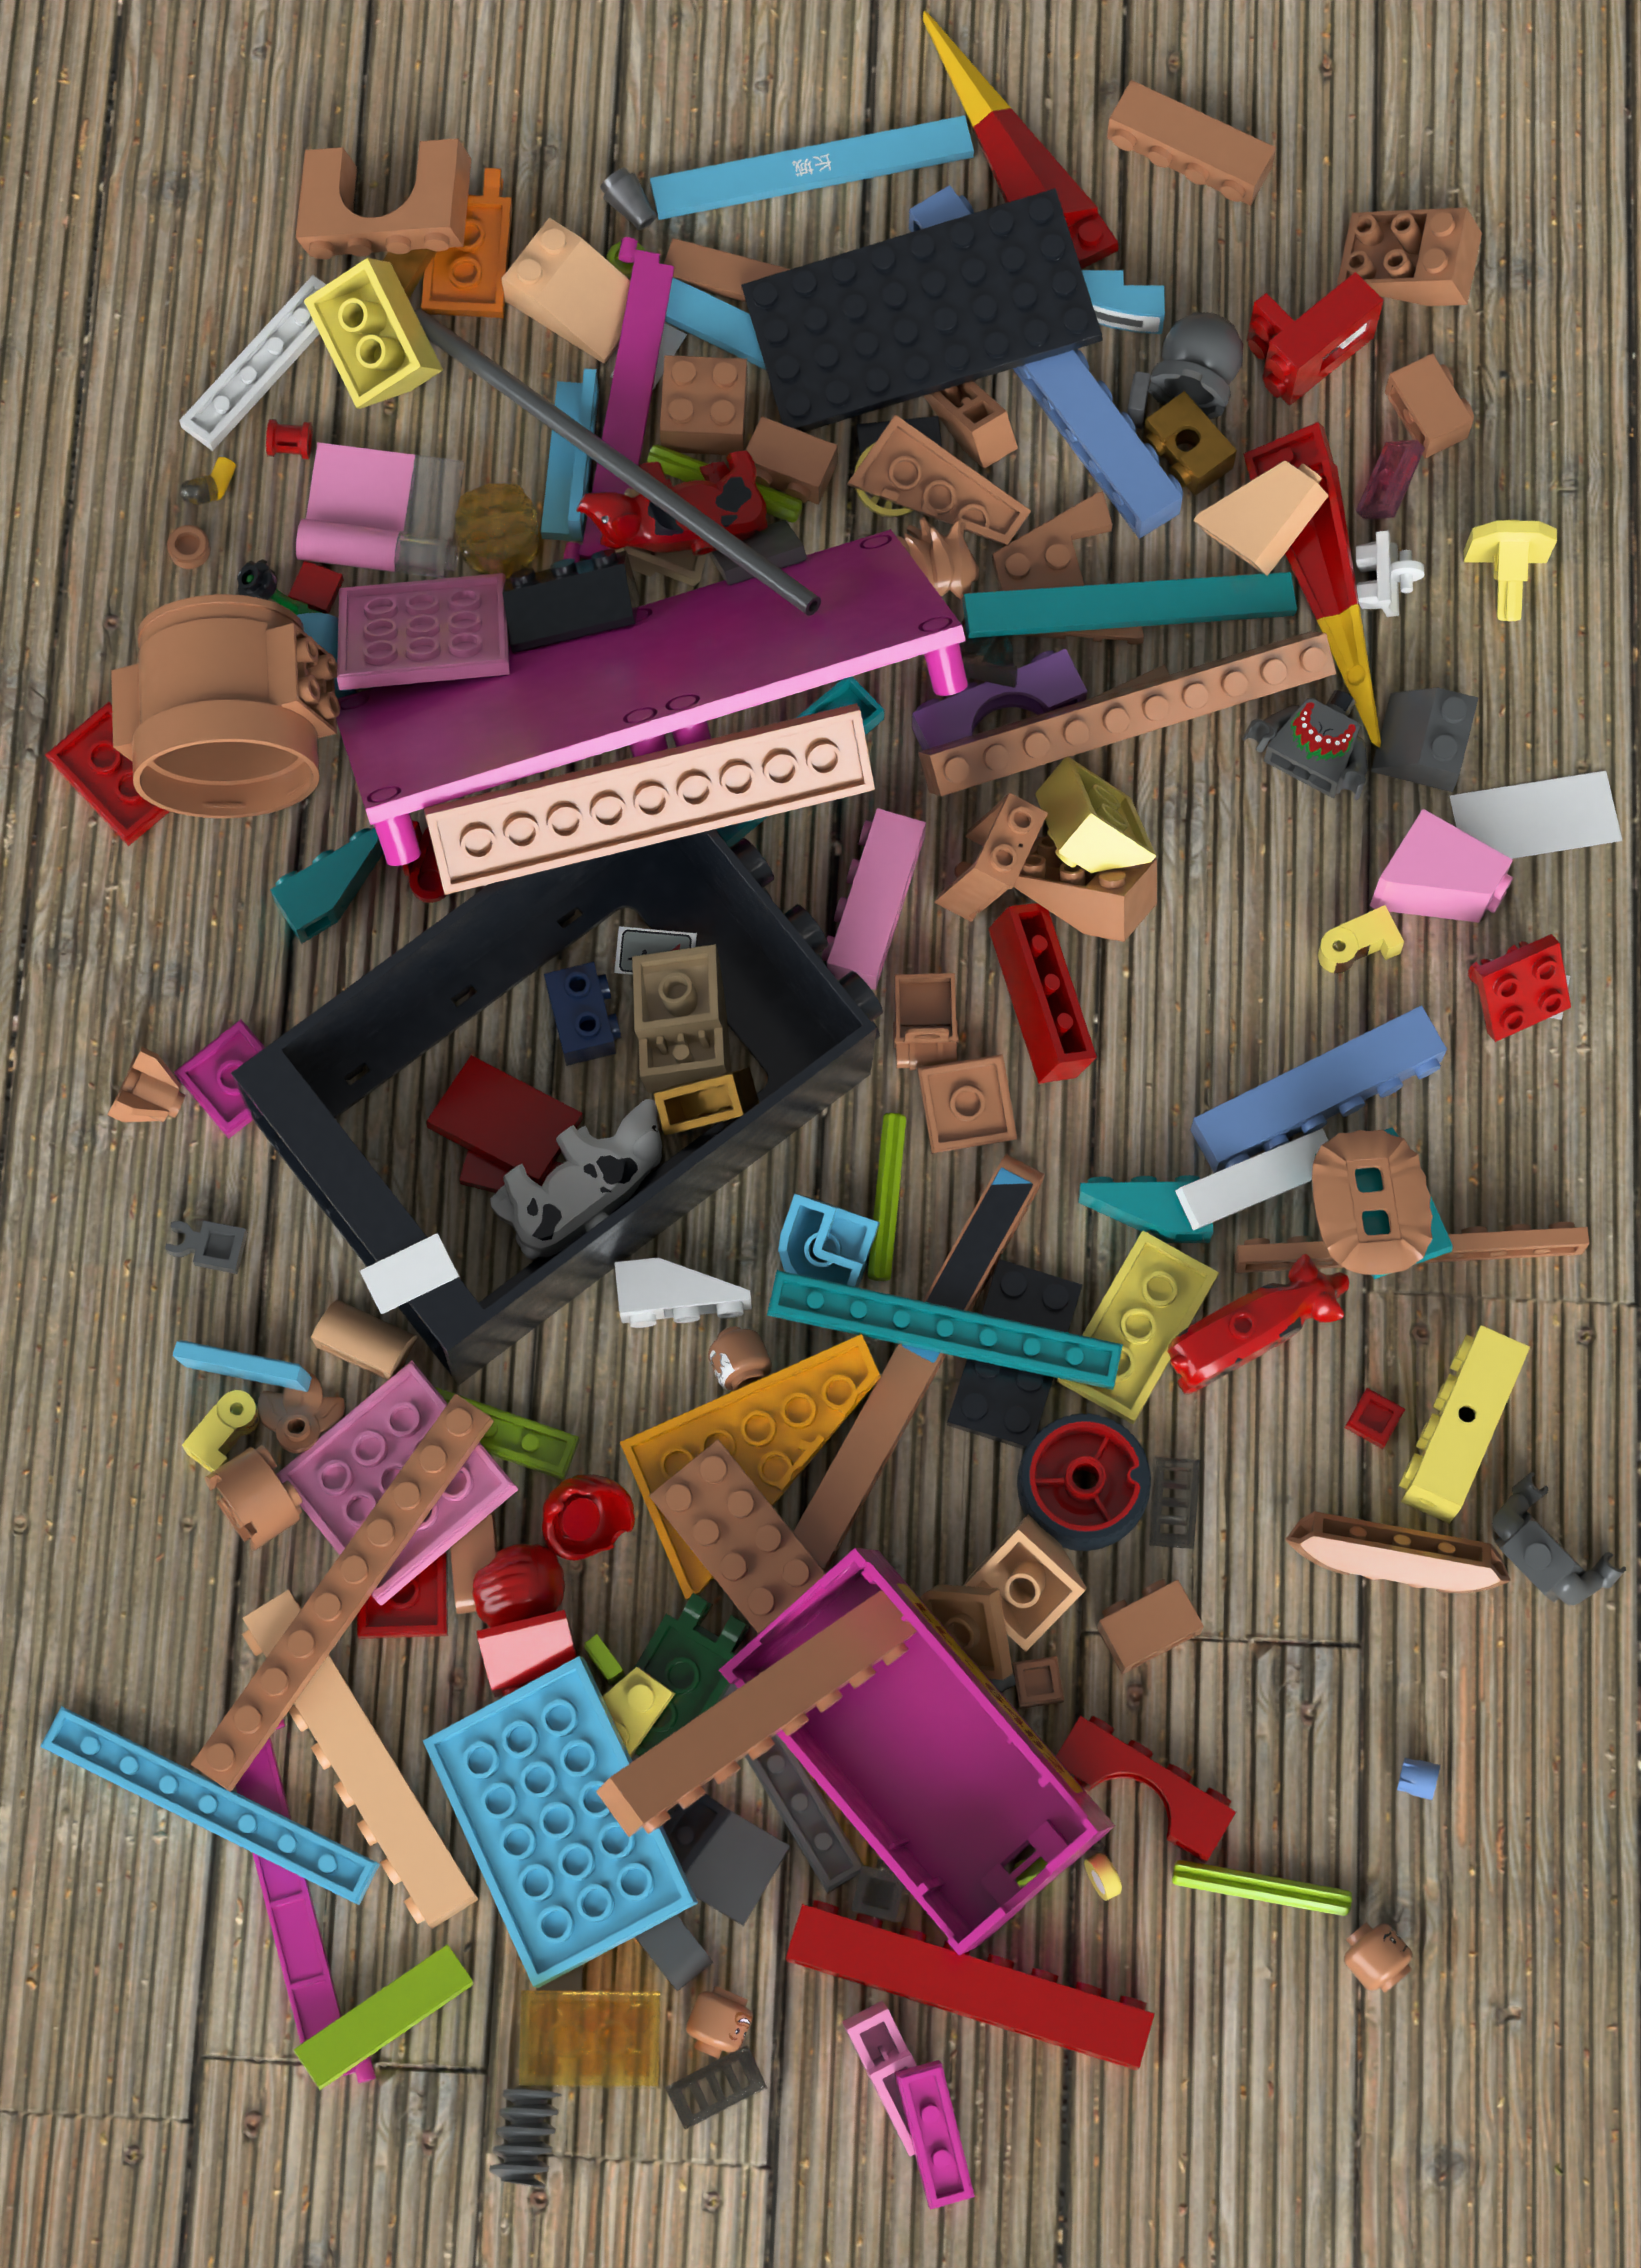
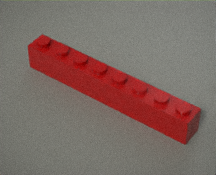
(970, 1986)

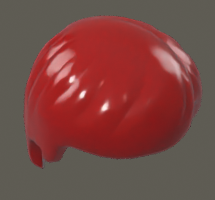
(586, 1516)
(518, 1585)

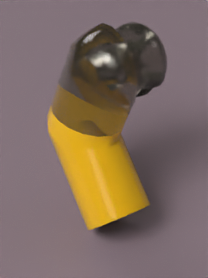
(209, 487)

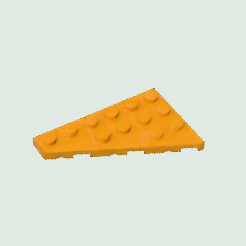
(765, 1426)

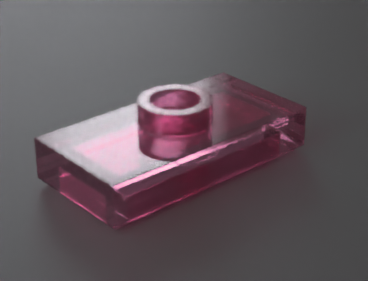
(1390, 479)

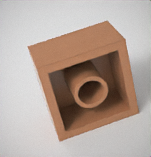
(703, 404)

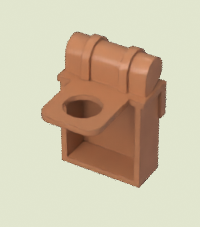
(925, 1020)

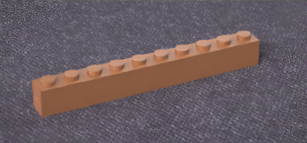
(1126, 713)

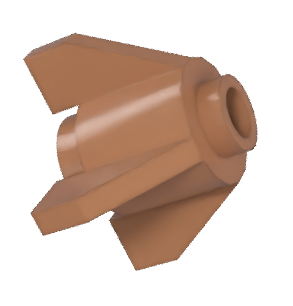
(147, 1091)

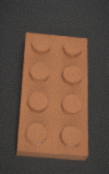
(737, 1535)

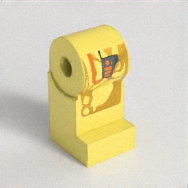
(221, 1428)

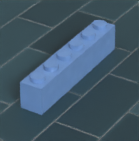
(1320, 1090)

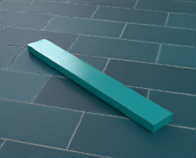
(1129, 604)
(945, 1329)

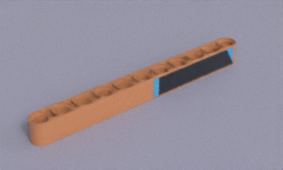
(913, 1368)

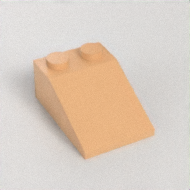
(569, 290)

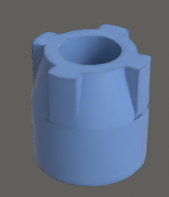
(1418, 1778)

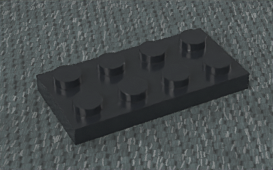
(1003, 1400)

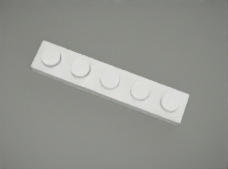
(253, 370)

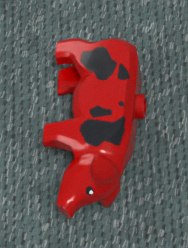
(724, 496)
(1255, 1324)

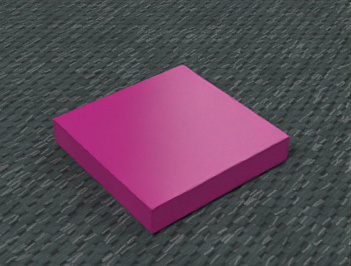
(210, 1079)

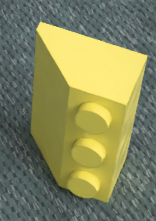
(373, 333)
(1092, 820)

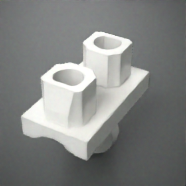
(1384, 558)

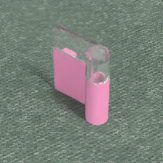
(382, 511)

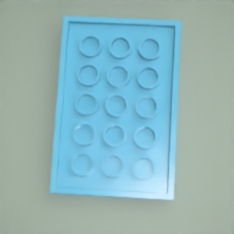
(541, 1834)

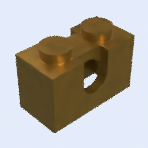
(1186, 423)
(690, 1103)

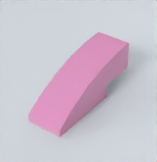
(882, 2055)

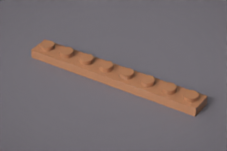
(1470, 1245)

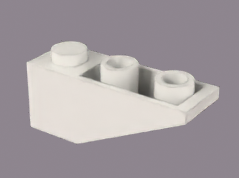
(666, 1290)

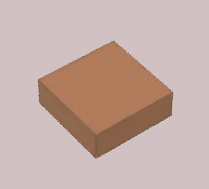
(1038, 1682)

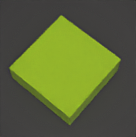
(604, 1660)

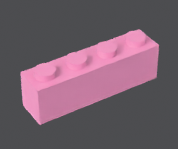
(876, 896)

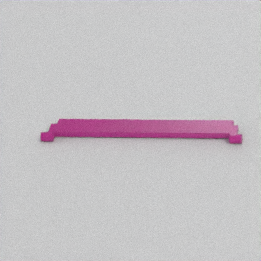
(632, 375)
(294, 1918)

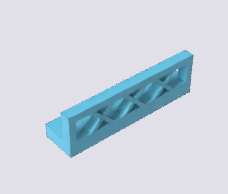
(567, 465)

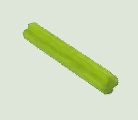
(688, 470)
(887, 1196)
(1262, 1887)

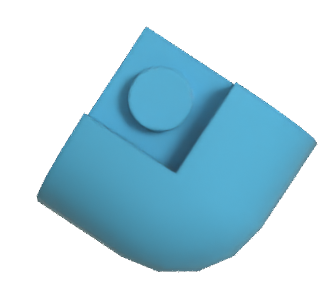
(826, 1241)

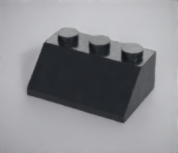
(570, 600)

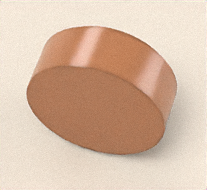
(188, 546)

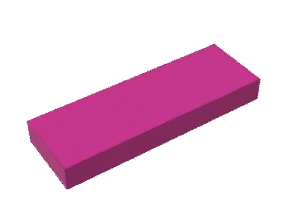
(934, 2134)

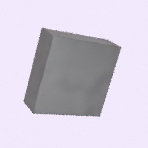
(1138, 398)

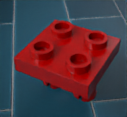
(1521, 986)

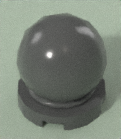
(1201, 359)

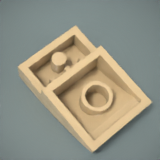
(680, 1017)

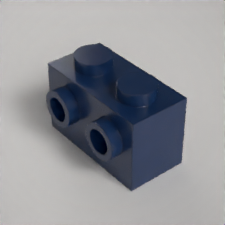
(581, 1014)

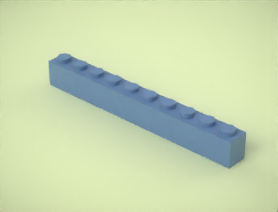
(1084, 413)

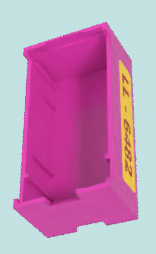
(931, 1761)

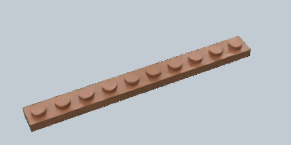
(342, 1593)

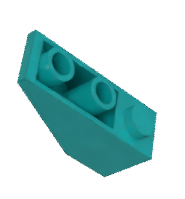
(324, 890)
(1145, 1206)

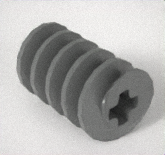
(524, 2136)

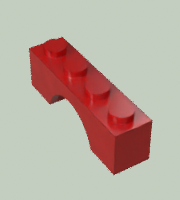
(1193, 1816)

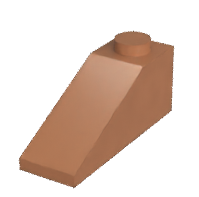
(974, 422)

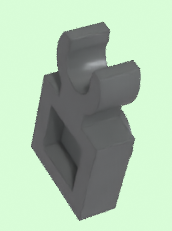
(214, 1247)

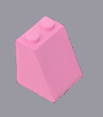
(1443, 874)

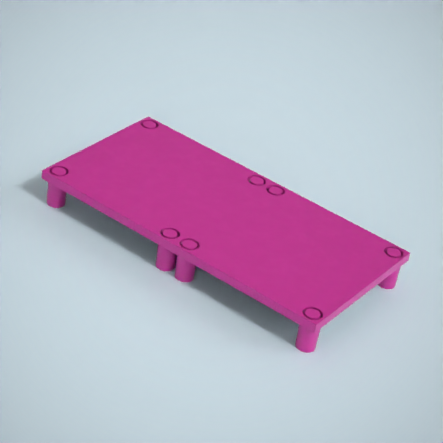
(635, 683)

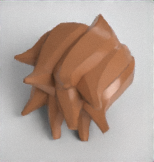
(942, 558)

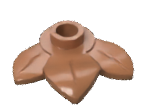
(299, 1409)

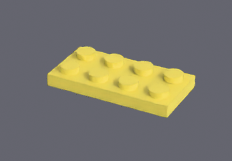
(1144, 1311)

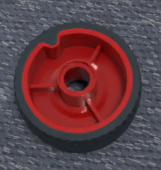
(1075, 1515)

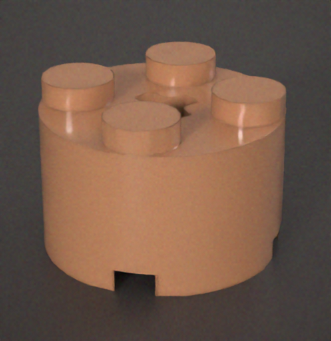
(254, 1496)

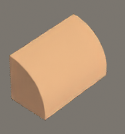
(363, 1339)

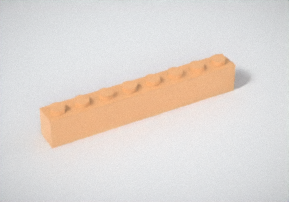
(368, 1778)

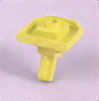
(1510, 549)

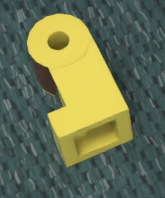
(1359, 939)

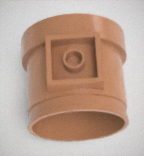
(224, 707)

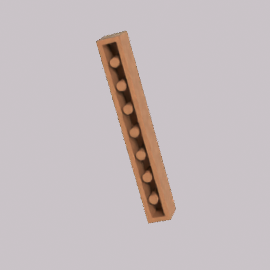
(754, 1714)

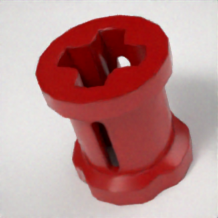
(289, 439)

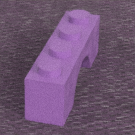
(1041, 687)

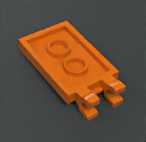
(469, 277)

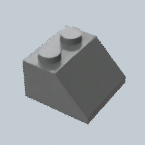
(1425, 736)

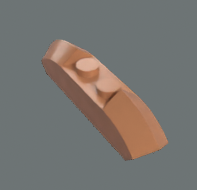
(1398, 1554)

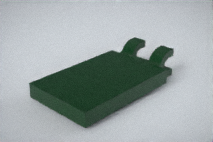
(688, 1663)

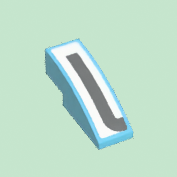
(1125, 306)

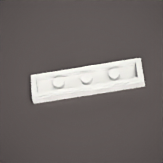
(1250, 1181)

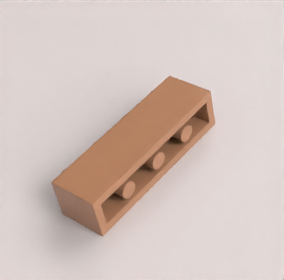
(1190, 143)

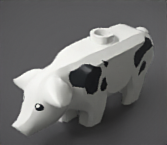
(583, 1189)

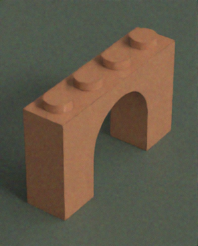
(428, 219)

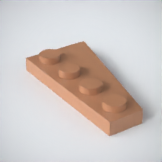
(933, 482)

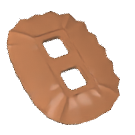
(1341, 1204)

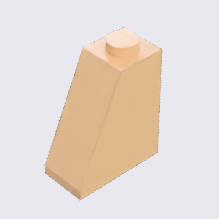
(1265, 514)

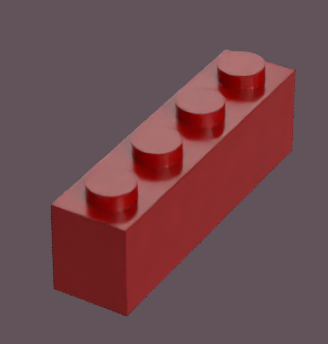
(1042, 992)

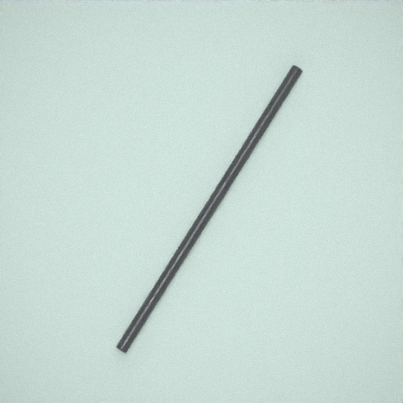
(620, 465)

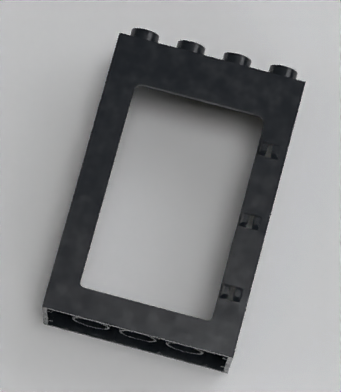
(779, 1000)

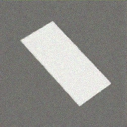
(1540, 815)

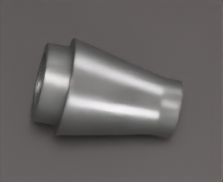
(626, 195)

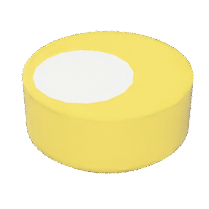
(1103, 1876)

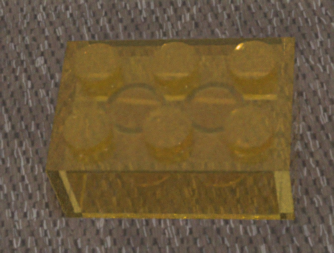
(590, 2039)

